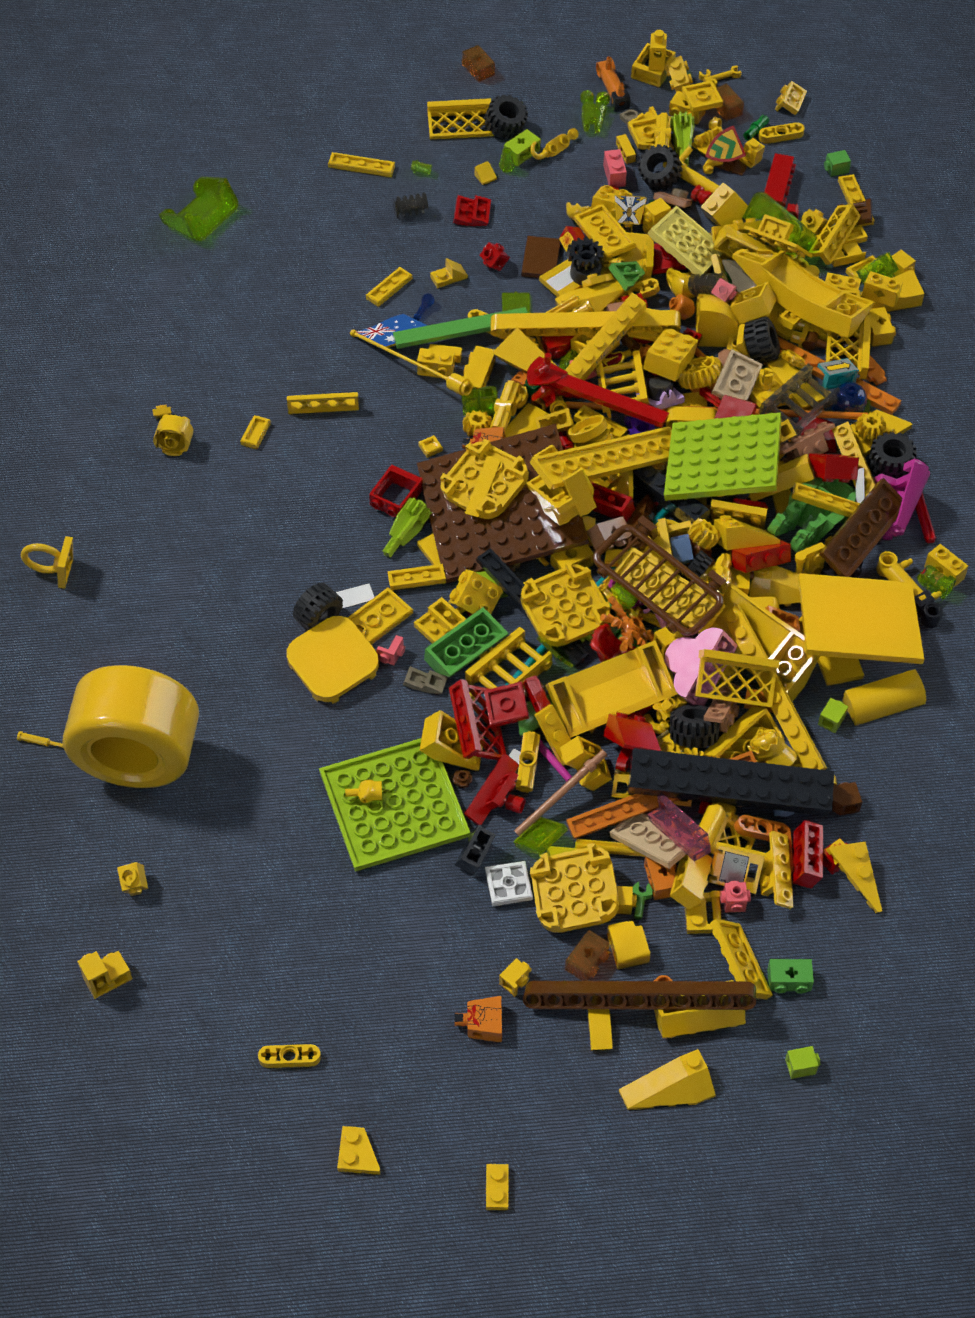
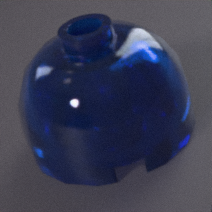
(851, 398)

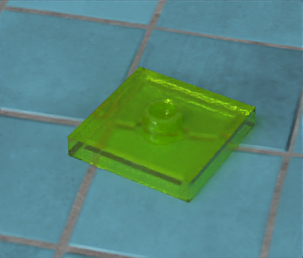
(540, 835)

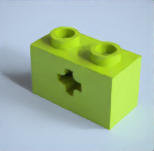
(521, 146)

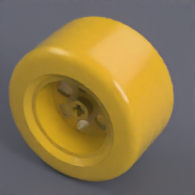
(131, 726)

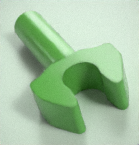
(641, 897)

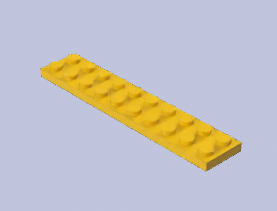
(605, 457)

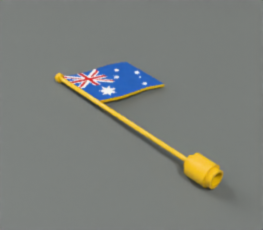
(382, 337)

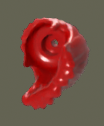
(606, 643)

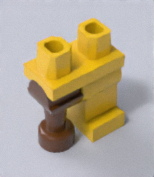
(811, 336)

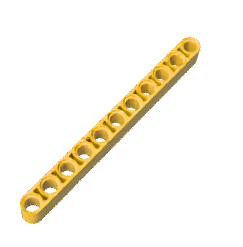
(579, 323)

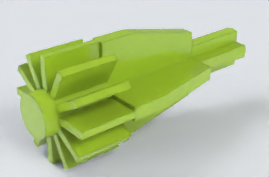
(683, 129)
(407, 524)

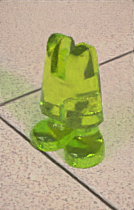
(591, 112)

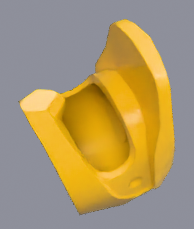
(678, 282)

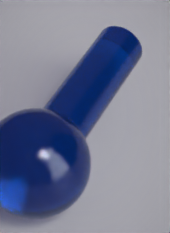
(427, 301)

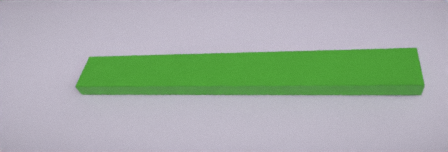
(447, 329)

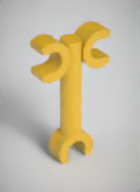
(731, 73)

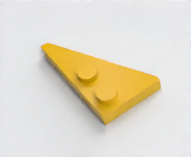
(856, 864)

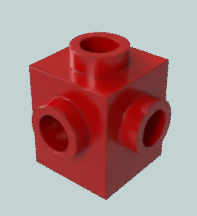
(494, 256)

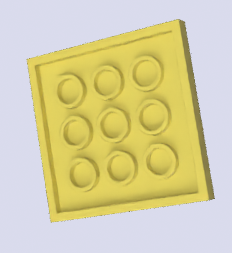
(685, 240)

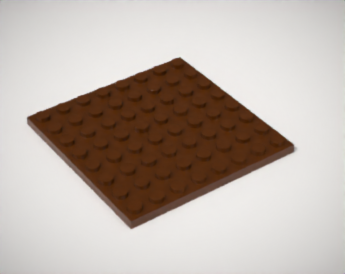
(516, 534)

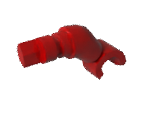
(549, 393)

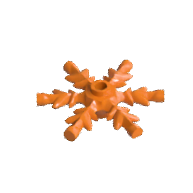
(630, 627)

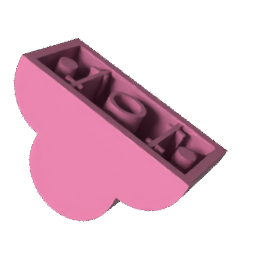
(683, 661)

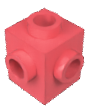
(735, 896)

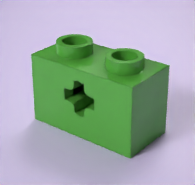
(800, 971)

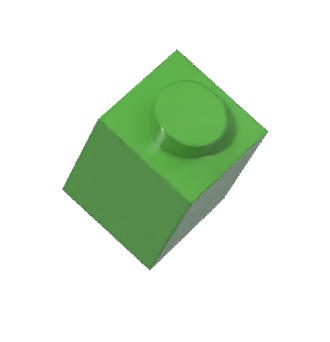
(837, 163)

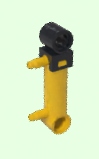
(924, 601)

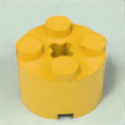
(173, 434)

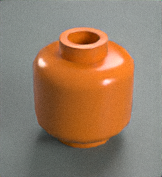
(683, 305)

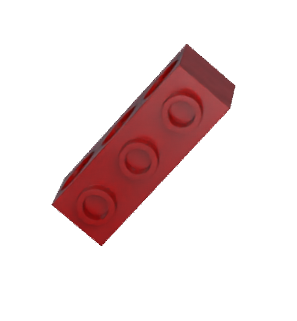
(808, 854)

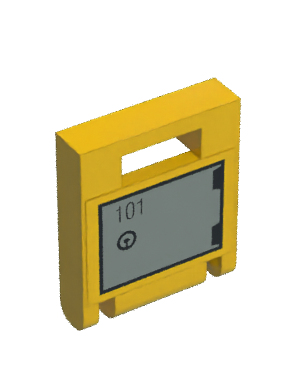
(734, 864)

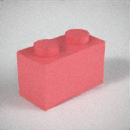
(615, 168)

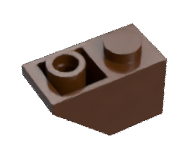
(846, 798)

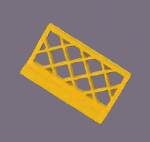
(459, 109)
(860, 359)
(736, 660)

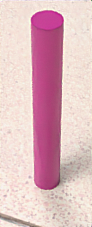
(554, 762)

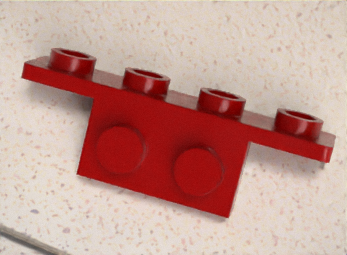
(494, 789)

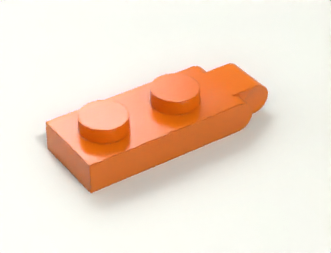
(875, 372)

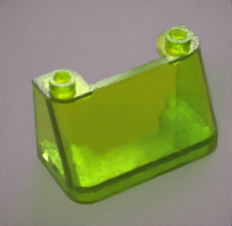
(764, 204)
(206, 212)

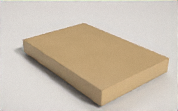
(737, 376)

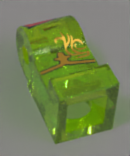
(936, 581)

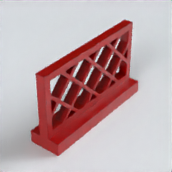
(467, 722)

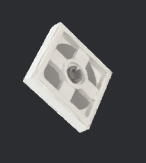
(508, 883)

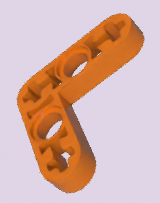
(754, 832)

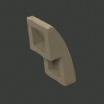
(425, 682)

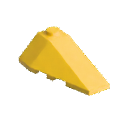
(598, 295)
(776, 583)

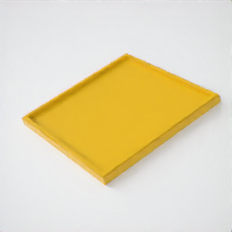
(860, 618)

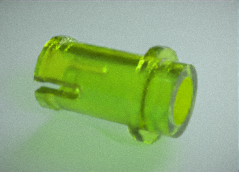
(421, 167)

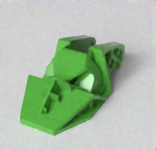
(813, 519)

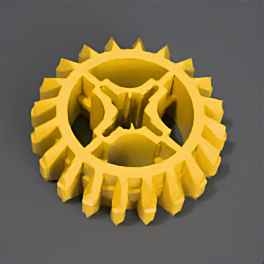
(700, 372)

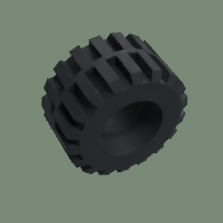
(508, 107)
(652, 159)
(761, 340)
(892, 445)
(317, 605)
(690, 729)

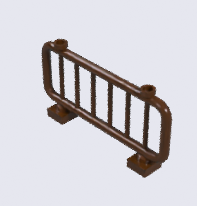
(646, 529)

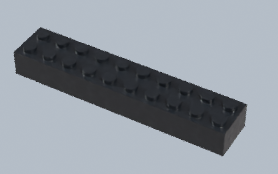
(731, 782)

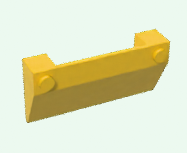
(615, 685)

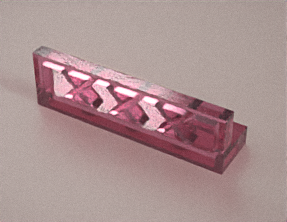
(680, 828)

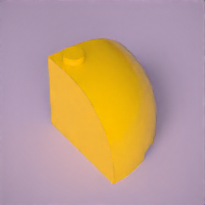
(714, 321)

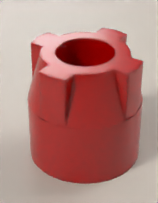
(793, 209)
(515, 803)

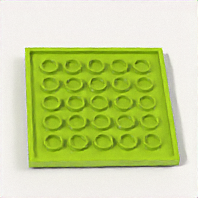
(723, 456)
(415, 807)

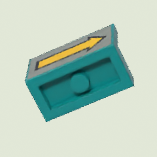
(838, 372)

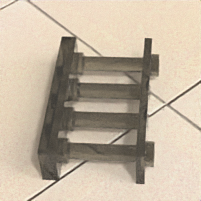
(793, 386)

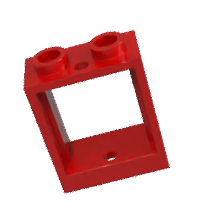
(401, 478)

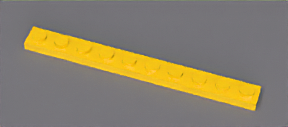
(782, 704)

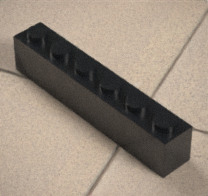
(653, 483)

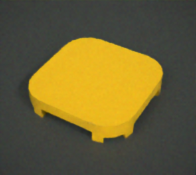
(462, 478)
(564, 604)
(332, 658)
(575, 889)

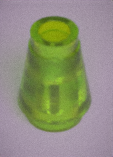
(506, 161)
(623, 596)

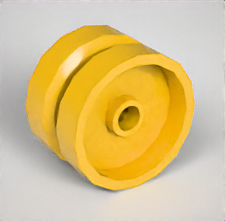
(590, 431)

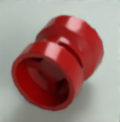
(700, 194)

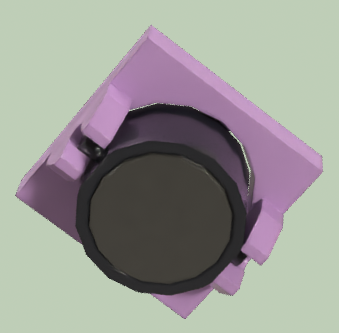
(662, 393)

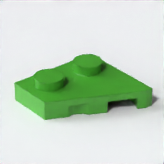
(627, 273)

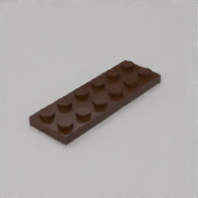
(863, 529)

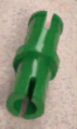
(756, 127)

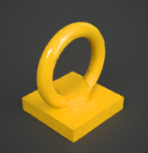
(62, 560)

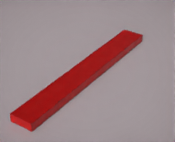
(612, 400)

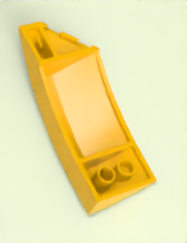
(804, 292)
(776, 637)

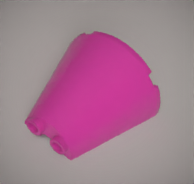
(910, 489)

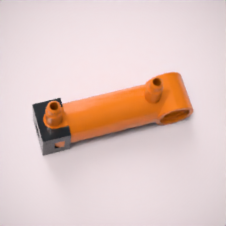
(619, 97)

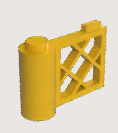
(714, 824)

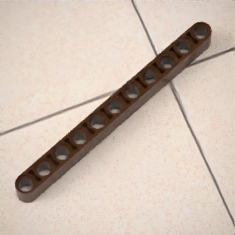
(627, 995)

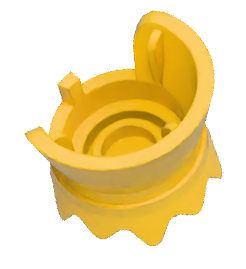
(770, 747)

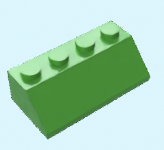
(464, 643)

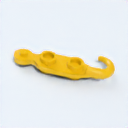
(556, 145)

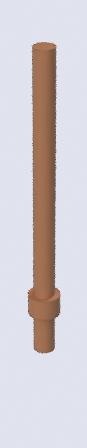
(589, 766)

